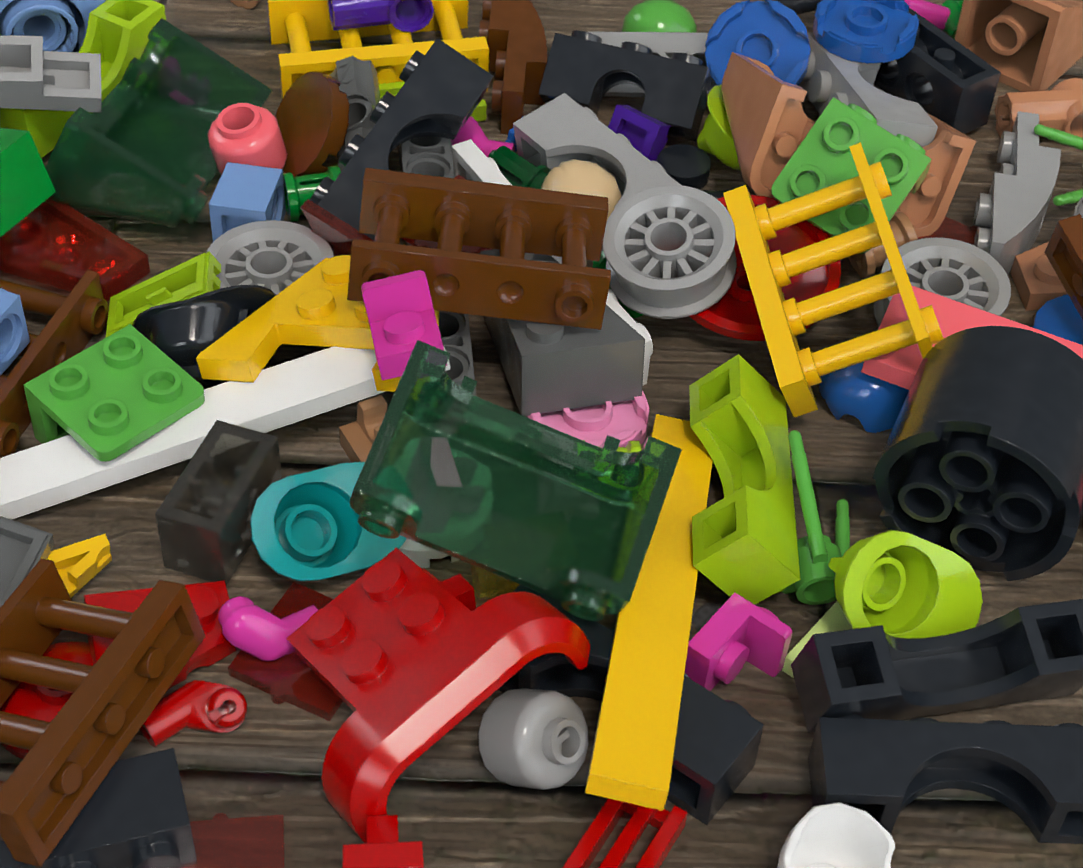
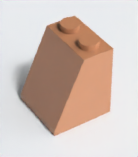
(1024, 38)

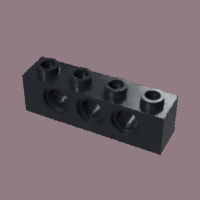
(942, 78)

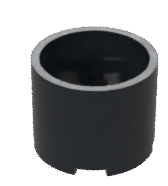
(990, 451)

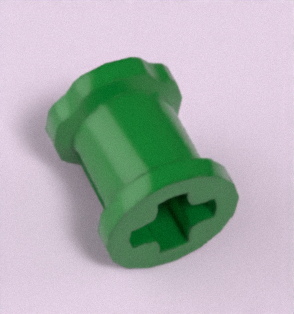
(301, 188)

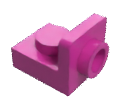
(398, 316)
(734, 636)

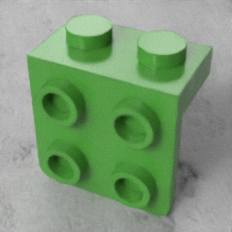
(827, 160)
(111, 395)

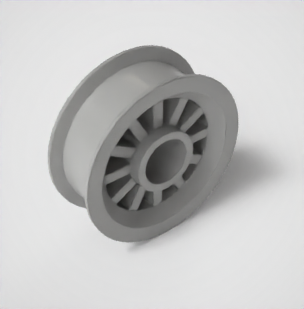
(670, 251)
(268, 254)
(953, 271)

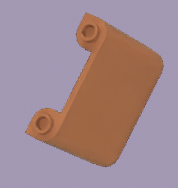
(771, 125)

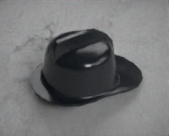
(194, 324)

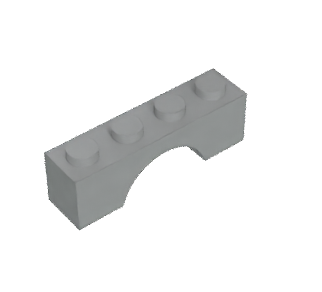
(853, 83)
(568, 132)

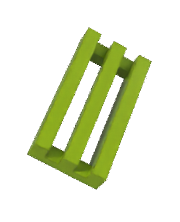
(174, 285)

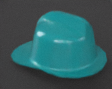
(311, 531)

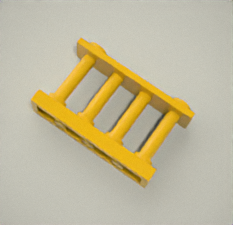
(309, 20)
(786, 319)

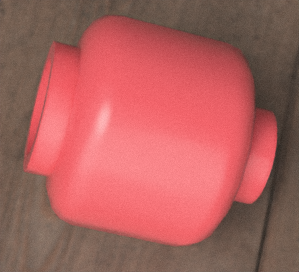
(247, 136)

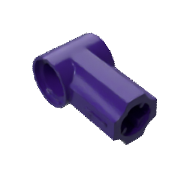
(402, 14)

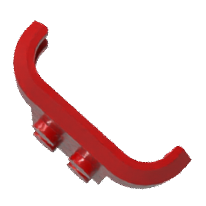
(414, 669)

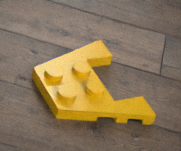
(304, 313)

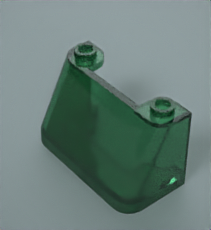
(150, 142)
(511, 491)

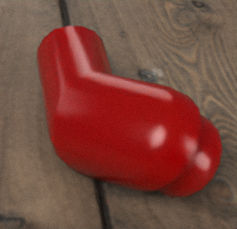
(198, 707)

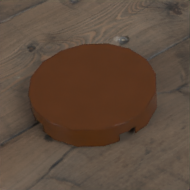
(312, 122)

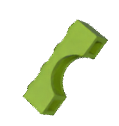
(116, 32)
(751, 533)

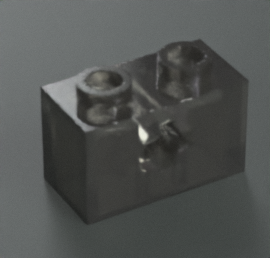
(209, 509)

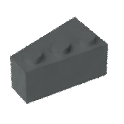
(567, 365)

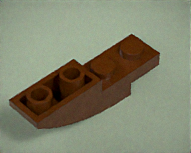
(515, 55)

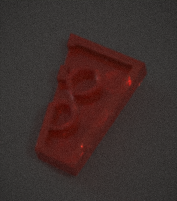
(61, 244)

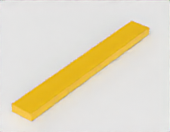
(651, 642)

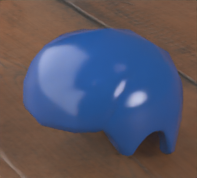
(862, 396)

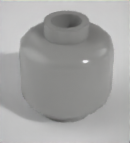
(533, 738)

